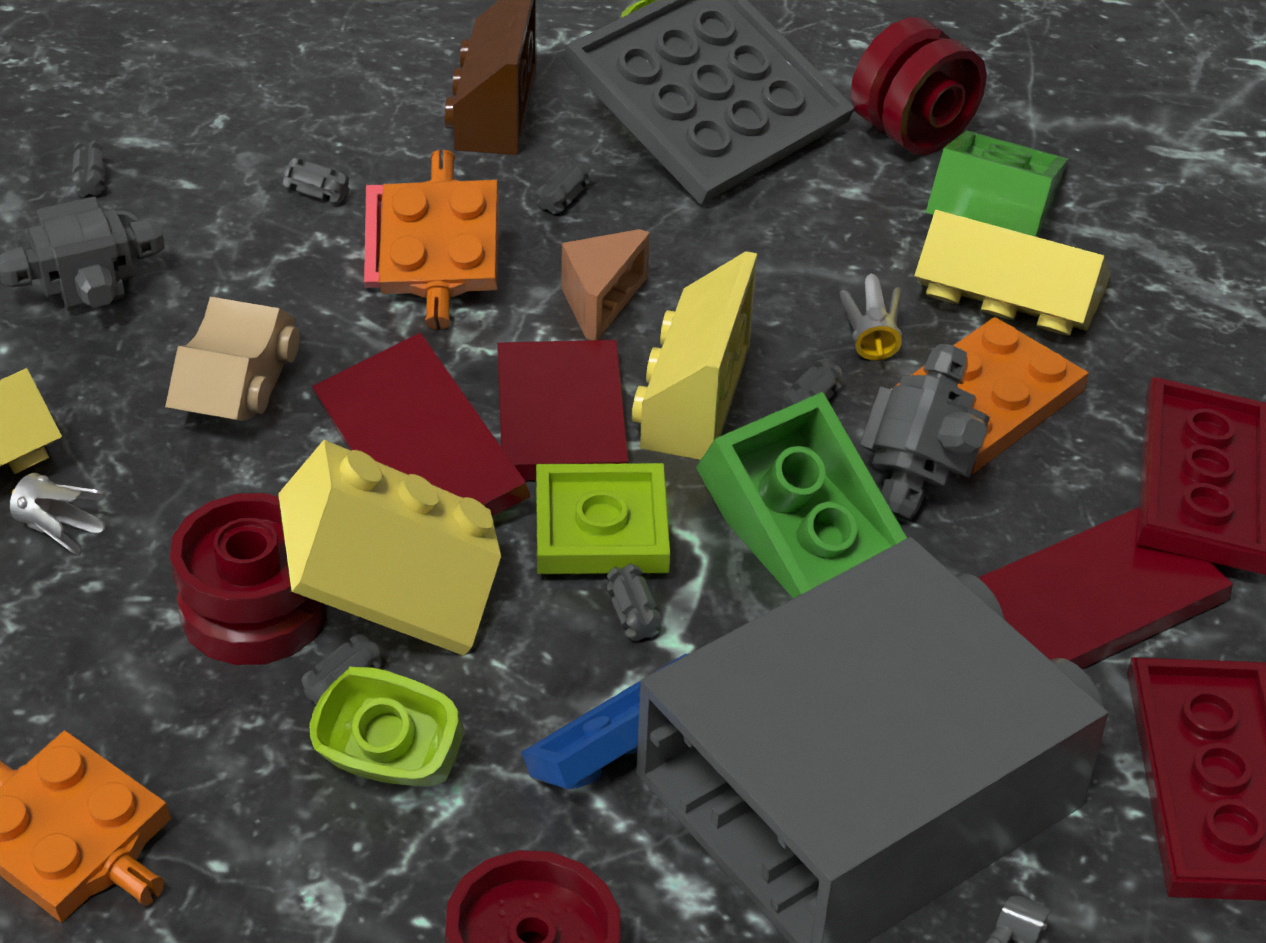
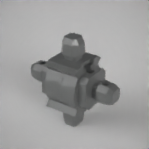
(81, 253)
(925, 430)

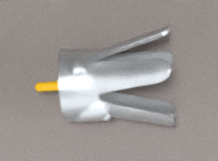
(876, 332)
(46, 506)

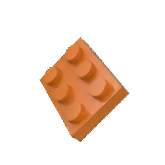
(1014, 383)

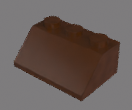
(494, 79)

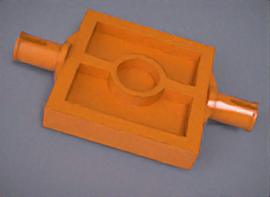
(439, 238)
(76, 828)

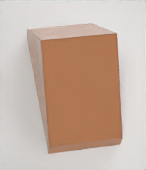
(603, 276)

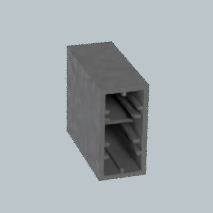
(868, 745)

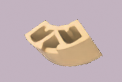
(233, 360)

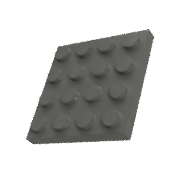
(708, 89)

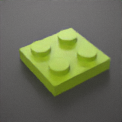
(601, 518)

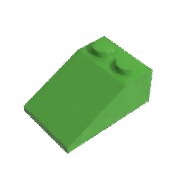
(996, 182)
(799, 495)

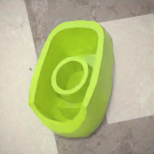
(387, 728)

